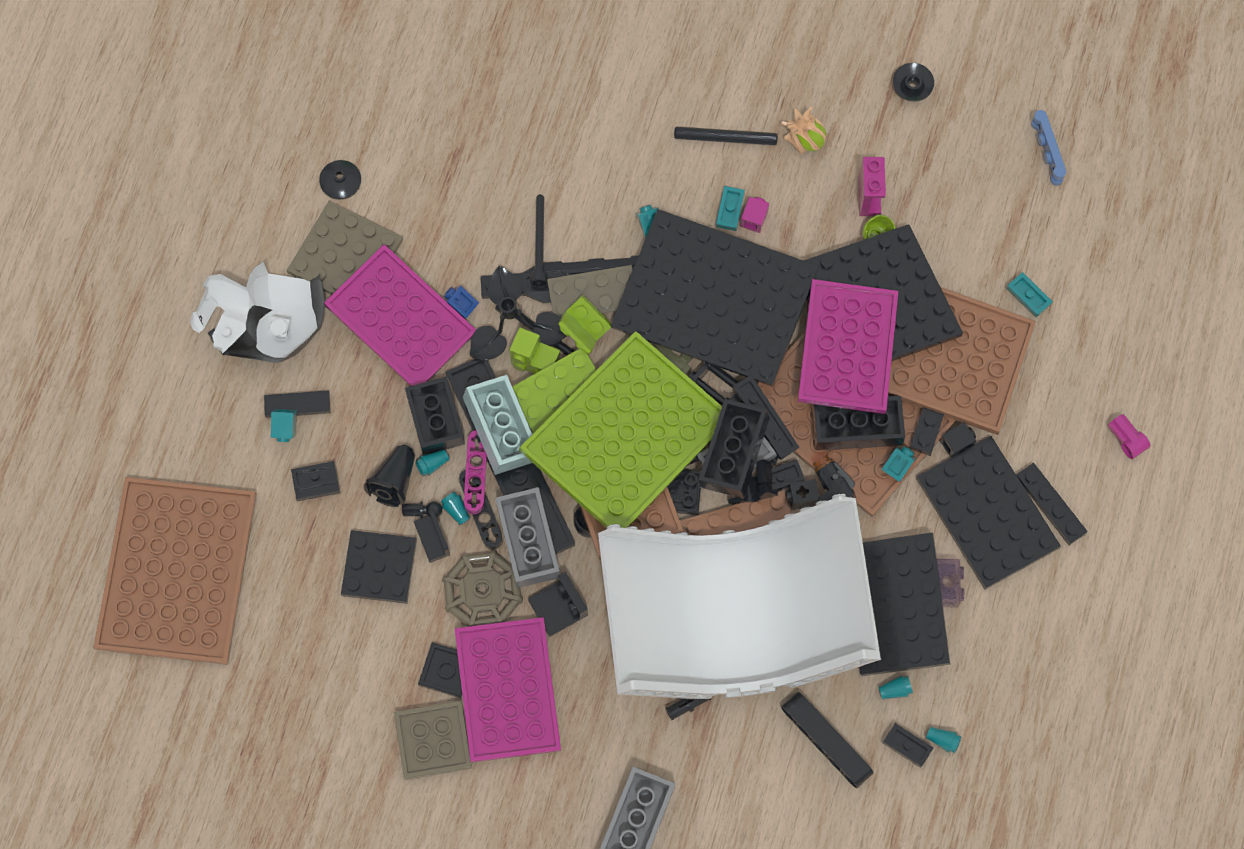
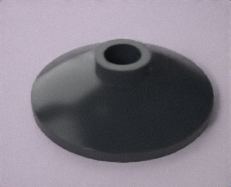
(915, 74)
(343, 187)

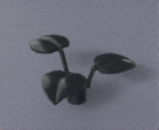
(503, 291)

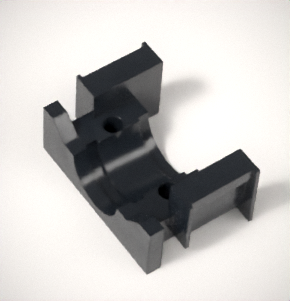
(759, 486)

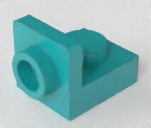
(646, 217)
(899, 463)

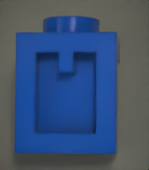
(460, 301)

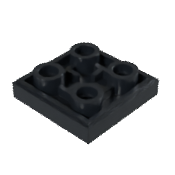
(686, 492)

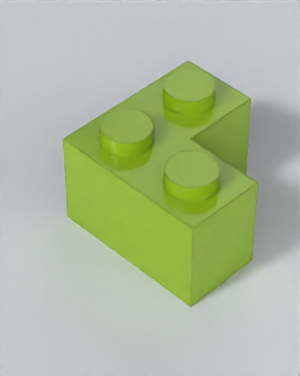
(530, 354)

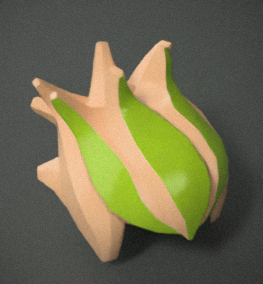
(805, 132)

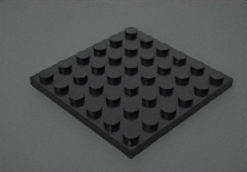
(897, 264)

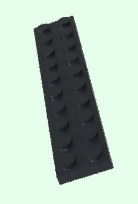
(520, 478)

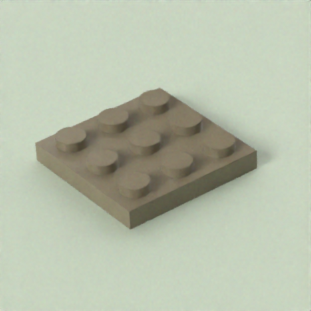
(432, 740)

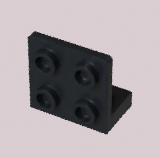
(559, 605)

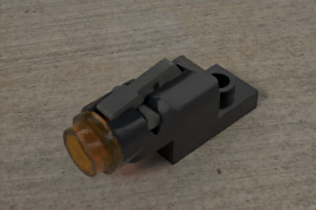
(833, 479)

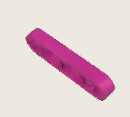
(471, 472)

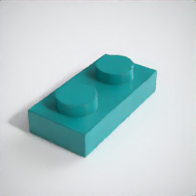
(730, 208)
(1029, 294)

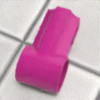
(1132, 441)

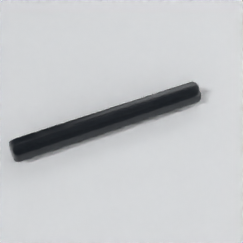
(722, 135)

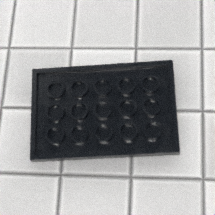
(988, 512)
(906, 604)

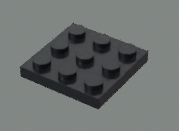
(379, 567)

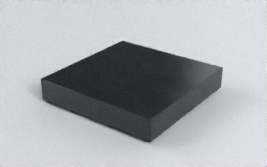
(442, 671)

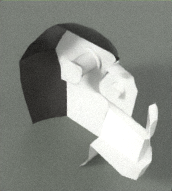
(266, 318)

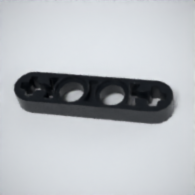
(486, 510)

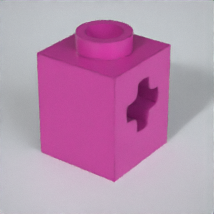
(754, 214)

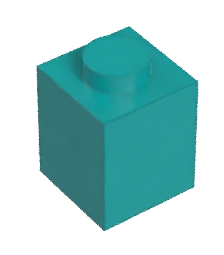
(283, 424)

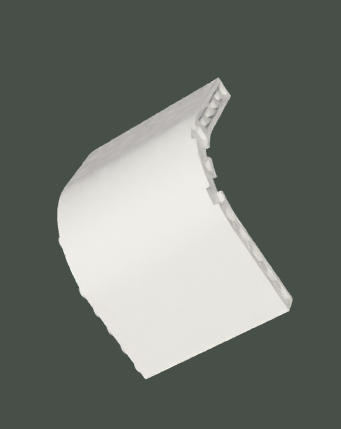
(739, 606)

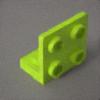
(584, 323)

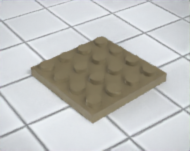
(339, 247)

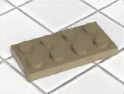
(600, 287)

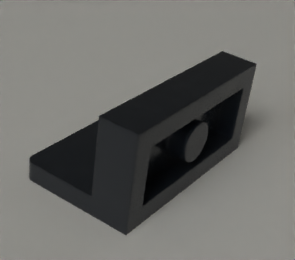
(432, 537)

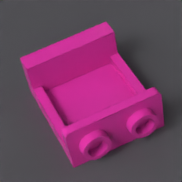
(871, 186)

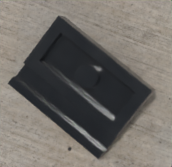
(315, 481)

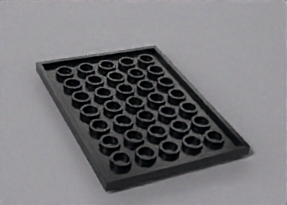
(715, 297)

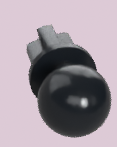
(419, 509)

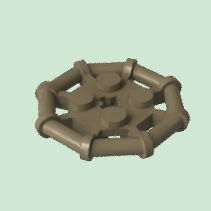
(472, 581)

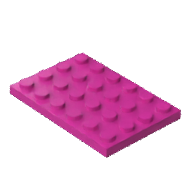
(400, 317)
(848, 346)
(507, 690)

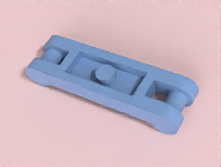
(1051, 151)

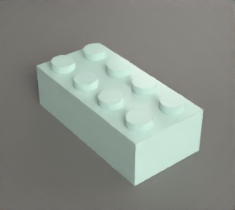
(498, 422)

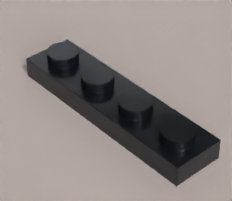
(776, 431)
(1051, 504)

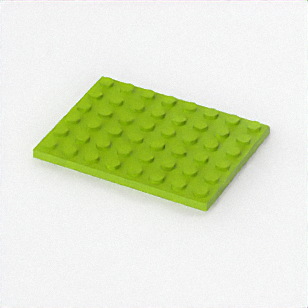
(624, 433)

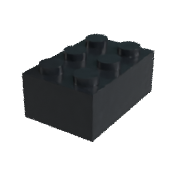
(435, 416)

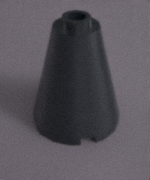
(392, 477)

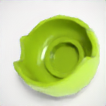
(877, 225)

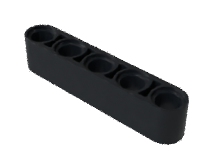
(827, 740)

